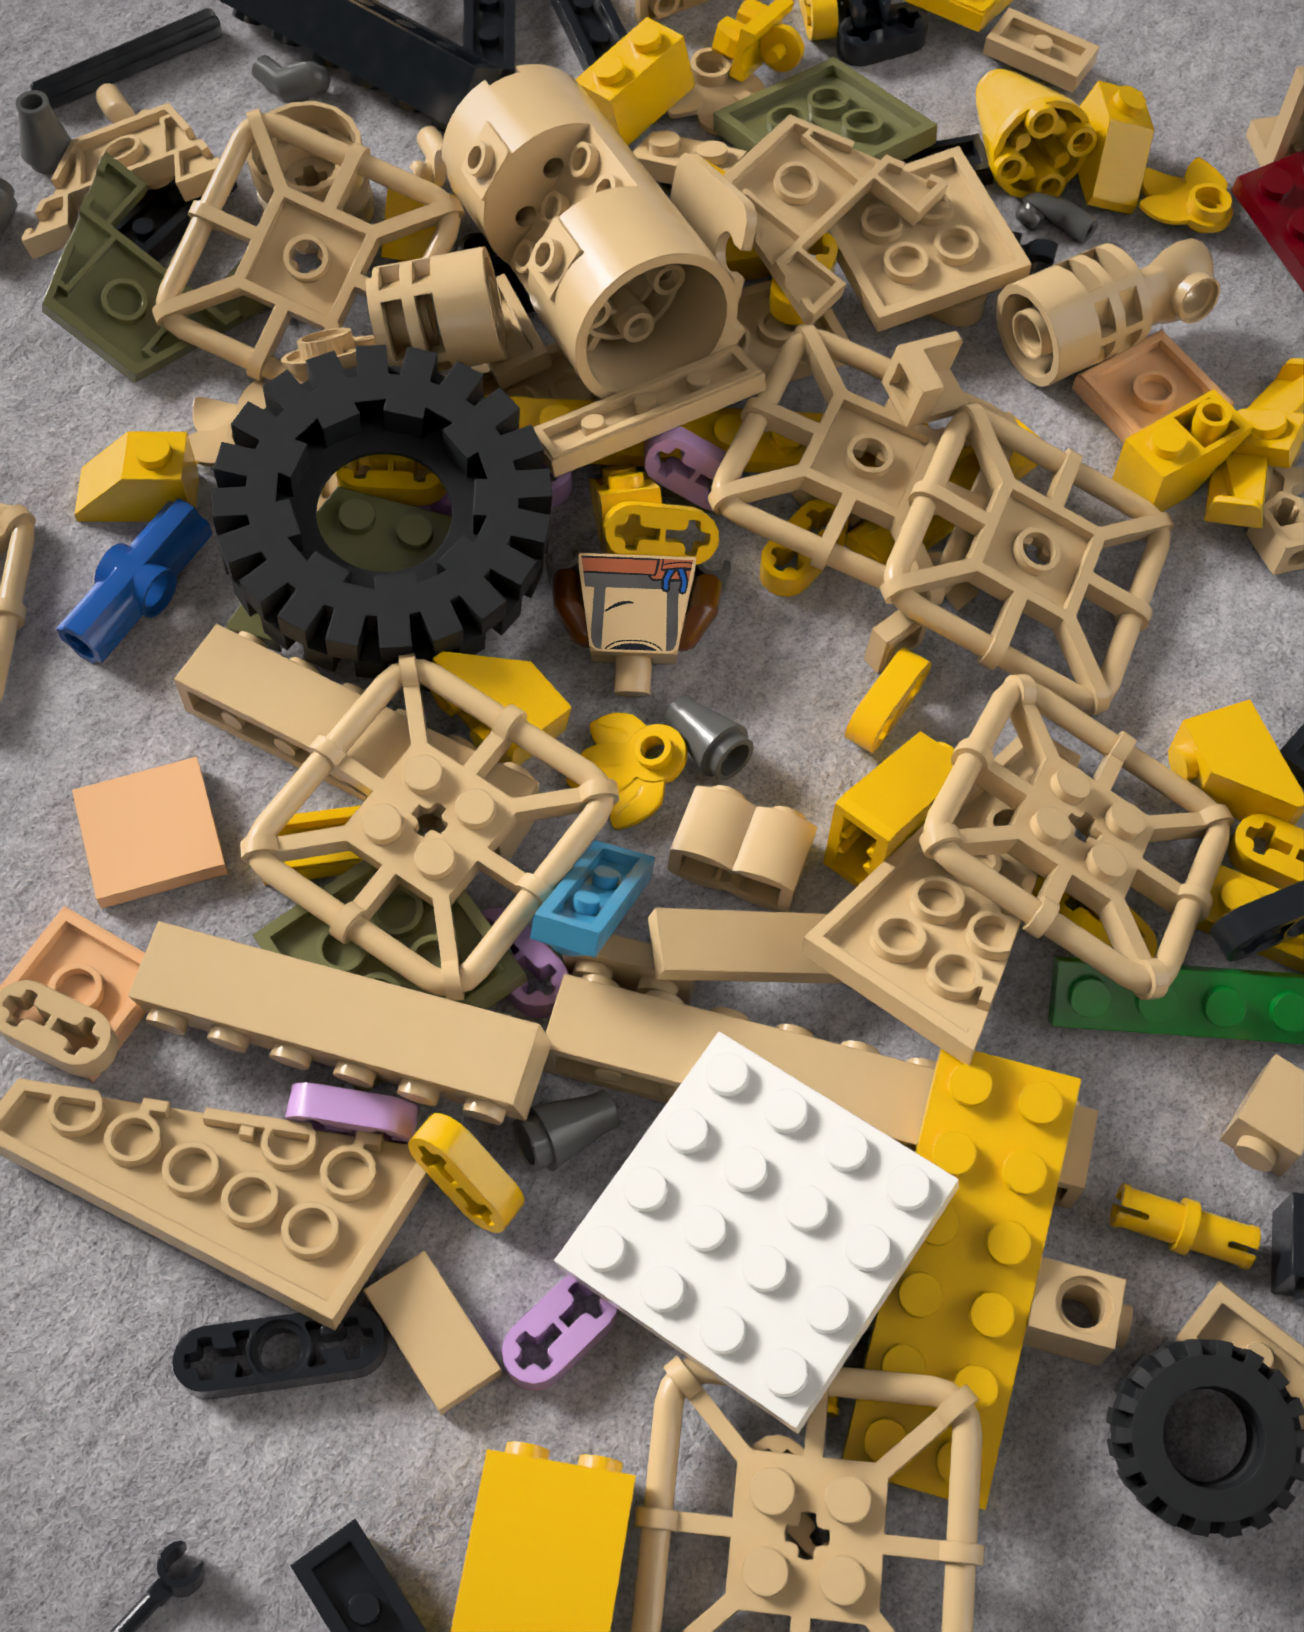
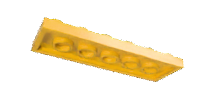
(974, 1278)

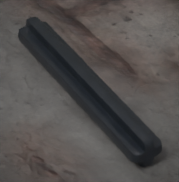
(129, 58)

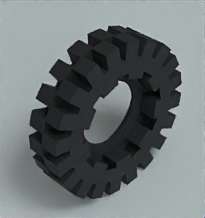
(312, 430)

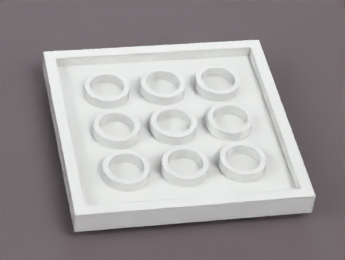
(758, 1229)

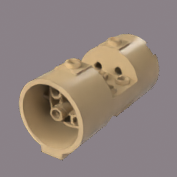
(587, 231)

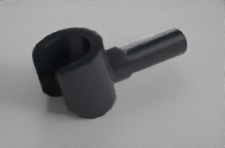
(162, 1588)

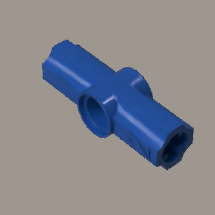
(135, 581)

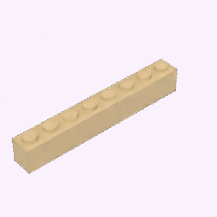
(654, 1041)

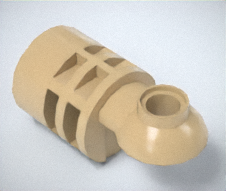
(1100, 306)
(405, 316)

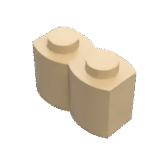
(742, 847)

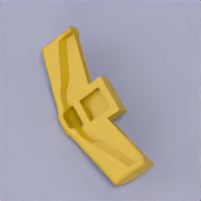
(1277, 434)

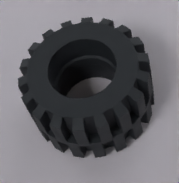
(1271, 1448)

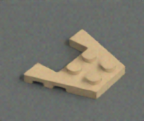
(150, 145)
(806, 183)

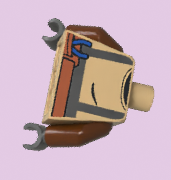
(635, 609)

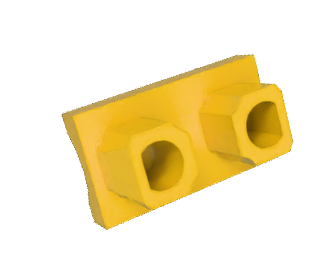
(758, 39)

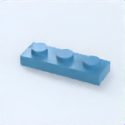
(592, 899)

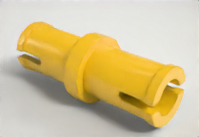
(1185, 1226)

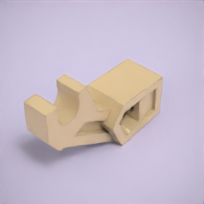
(1282, 535)

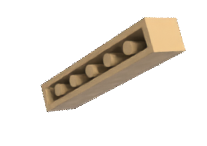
(288, 704)
(341, 1021)

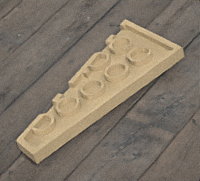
(924, 937)
(238, 1190)

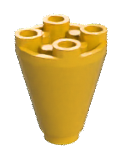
(1031, 134)

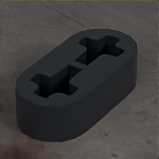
(880, 40)

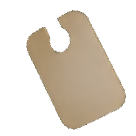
(714, 209)

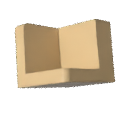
(922, 380)

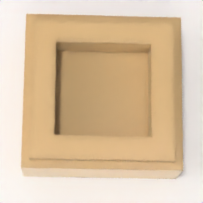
(891, 636)

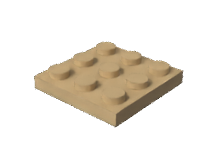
(940, 261)

